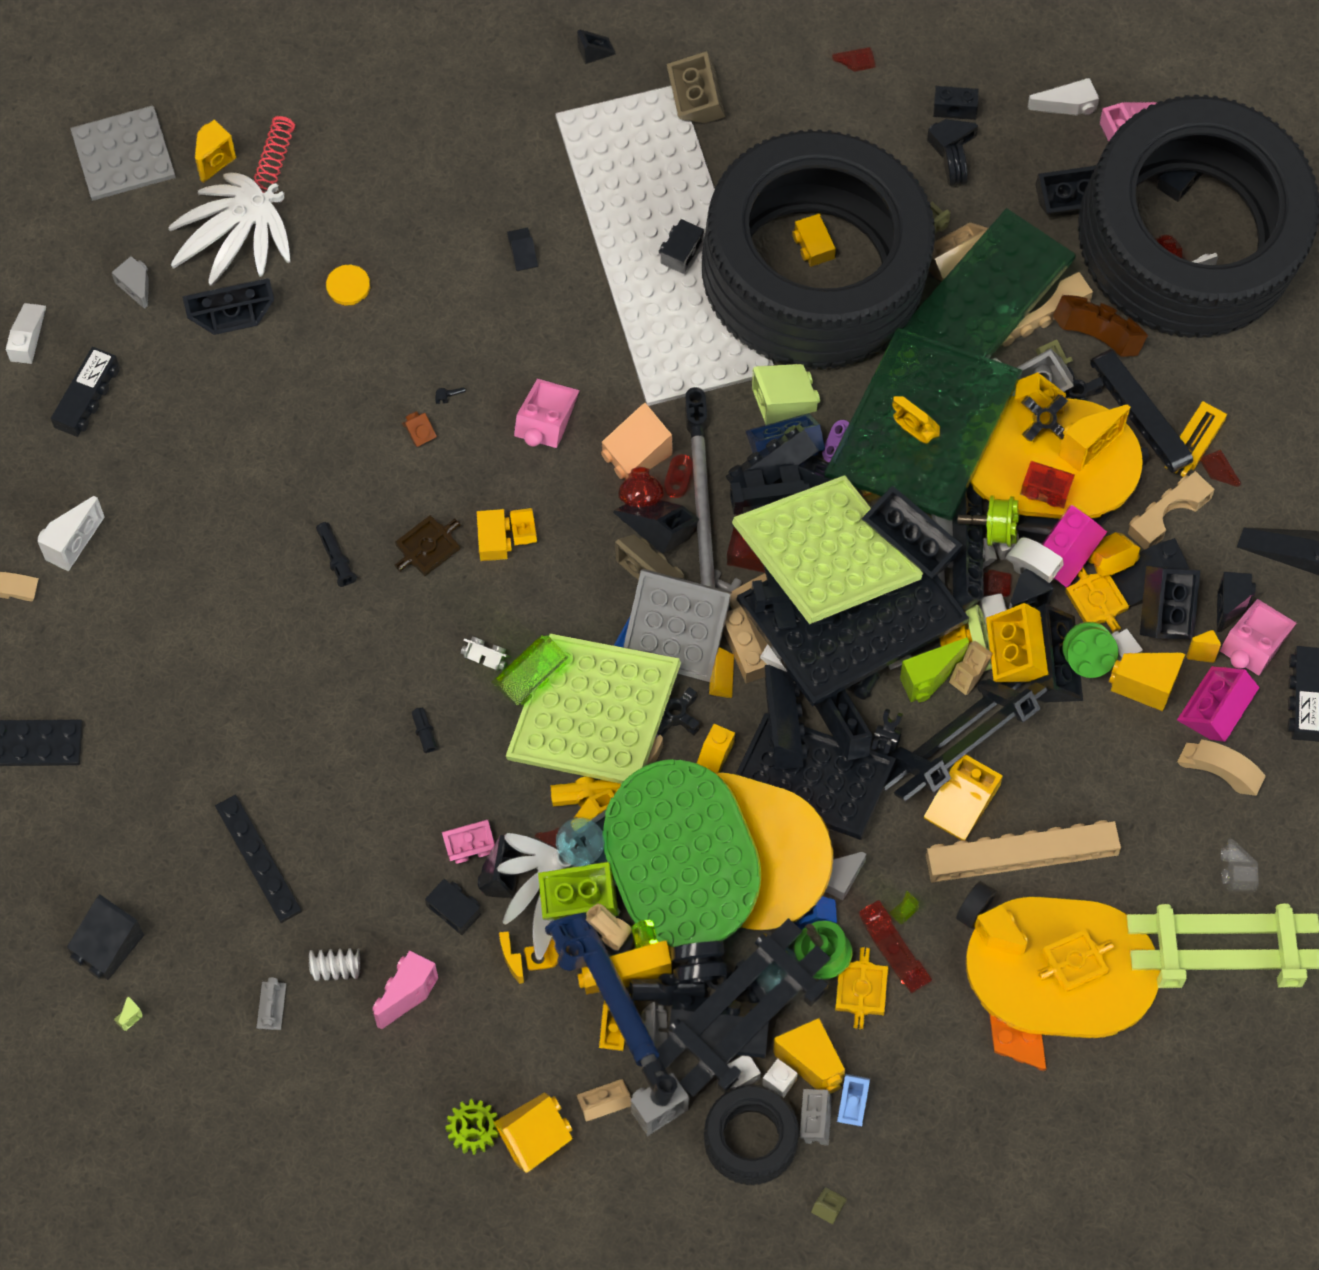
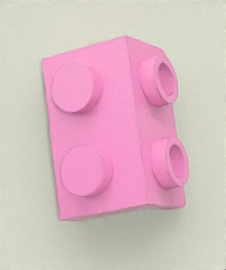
(468, 841)

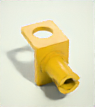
(550, 957)

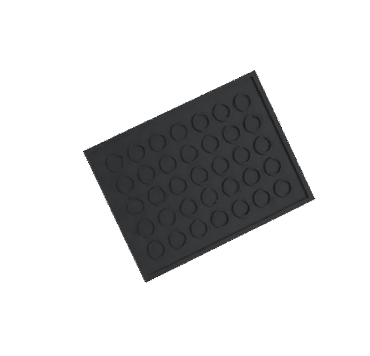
(861, 638)

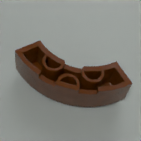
(1100, 322)

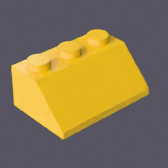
(1017, 644)

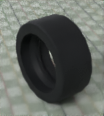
(975, 904)

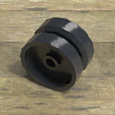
(698, 958)

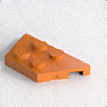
(1017, 1044)

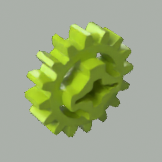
(480, 1117)

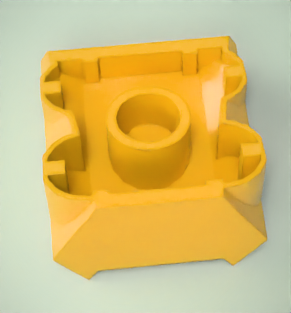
(914, 420)
(1114, 554)

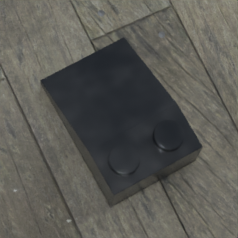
(1132, 579)

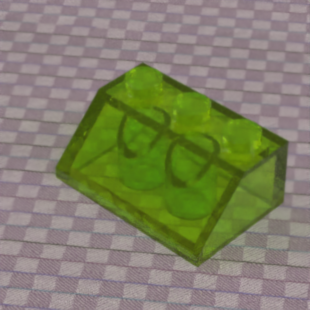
(530, 670)

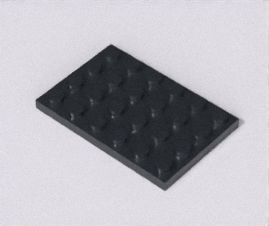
(836, 788)

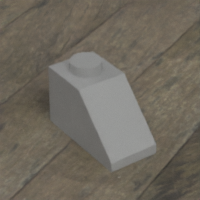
(133, 279)
(844, 874)

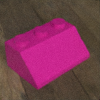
(1074, 540)
(1219, 702)

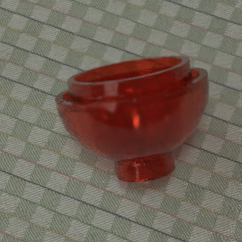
(640, 488)

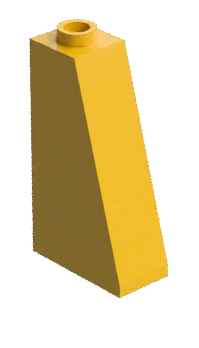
(639, 963)

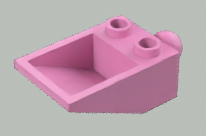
(545, 413)
(1257, 637)

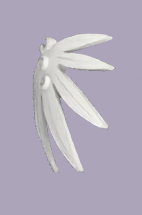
(242, 211)
(544, 859)

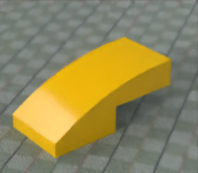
(512, 960)

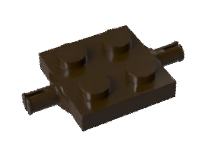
(427, 545)

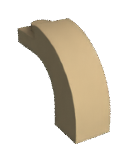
(1224, 762)

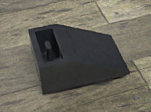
(661, 524)

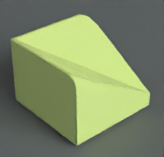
(130, 1015)

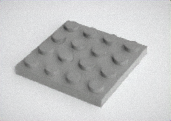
(122, 153)
(678, 621)

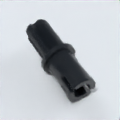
(424, 730)

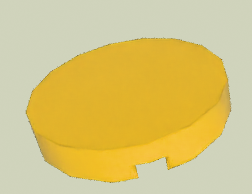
(348, 285)

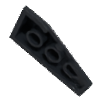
(1286, 546)

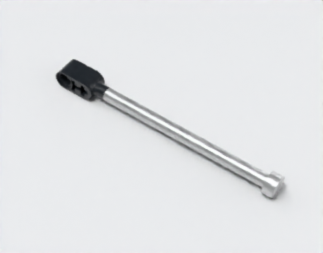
(697, 430)

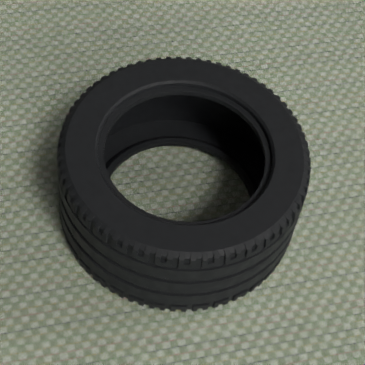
(1233, 147)
(832, 177)

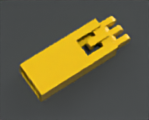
(1208, 436)

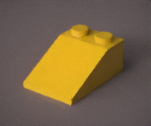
(1092, 435)

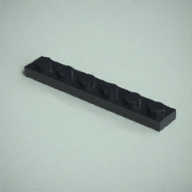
(258, 859)

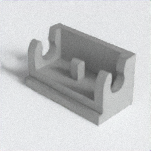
(816, 1116)

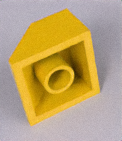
(213, 150)

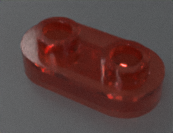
(677, 476)

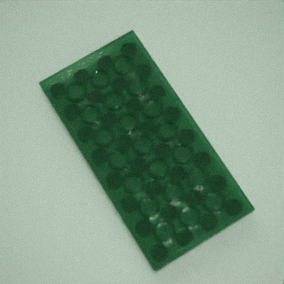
(992, 287)

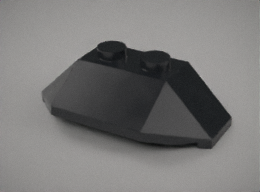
(230, 306)

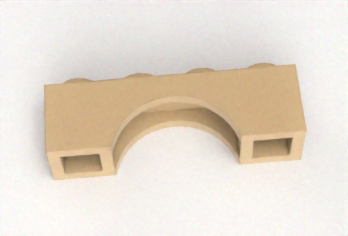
(1189, 494)

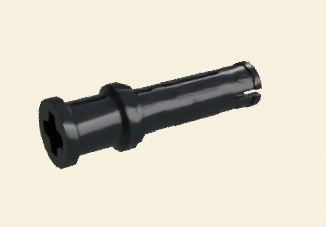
(339, 562)

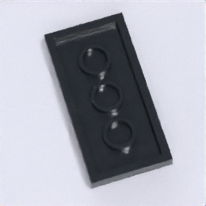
(40, 742)

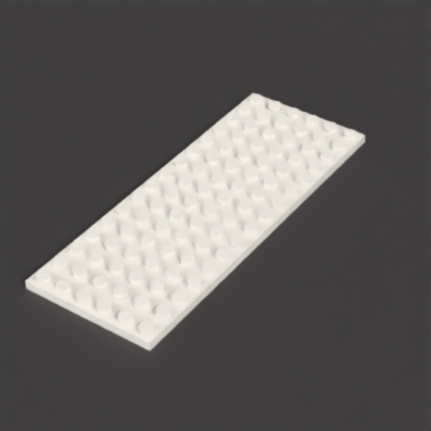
(636, 180)

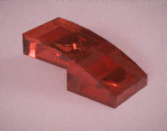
(996, 583)

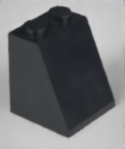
(104, 938)

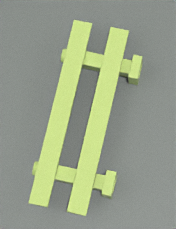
(1175, 962)

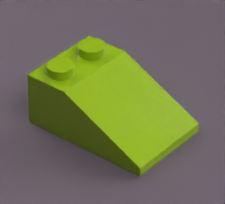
(929, 670)
(577, 890)

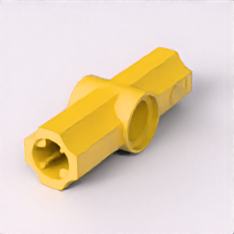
(580, 791)

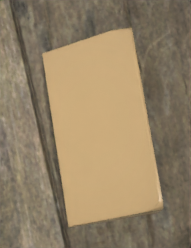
(604, 1100)

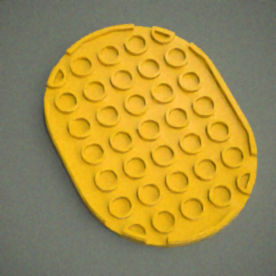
(1095, 489)
(791, 850)
(1096, 1009)

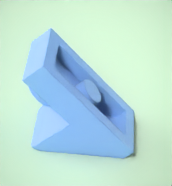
(853, 1100)

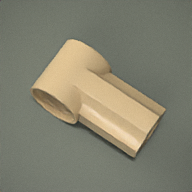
(613, 930)

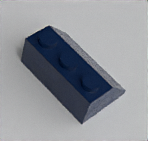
(761, 435)

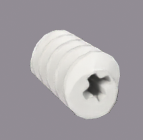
(334, 964)

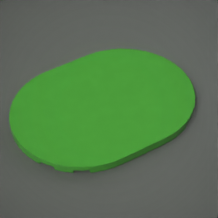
(682, 852)

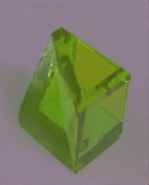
(905, 909)

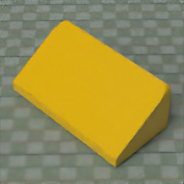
(1204, 647)
(722, 674)

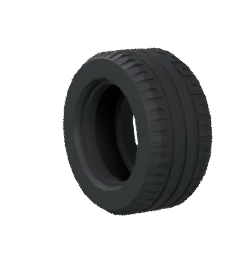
(757, 1100)

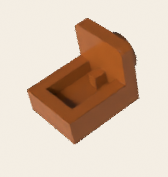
(419, 428)

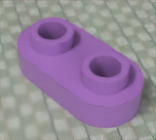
(834, 439)

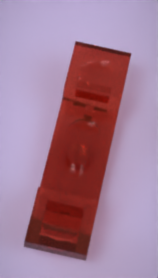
(893, 947)

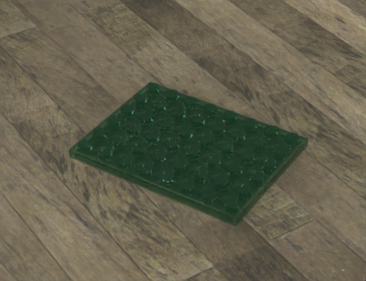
(951, 386)

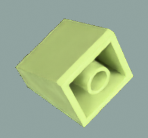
(783, 391)

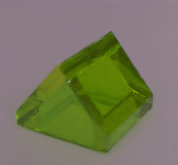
(644, 933)

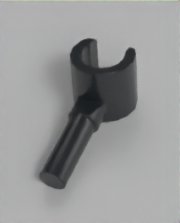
(443, 394)

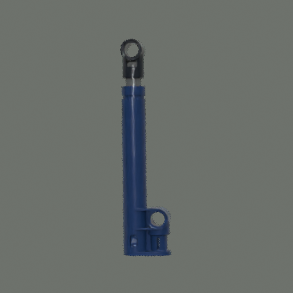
(581, 940)

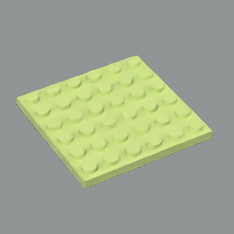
(824, 549)
(595, 711)

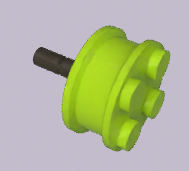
(999, 522)

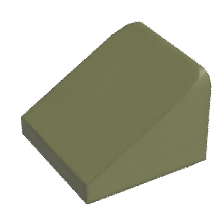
(828, 1205)

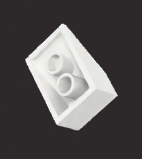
(70, 533)

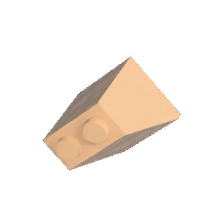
(637, 443)

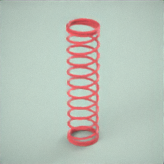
(271, 150)

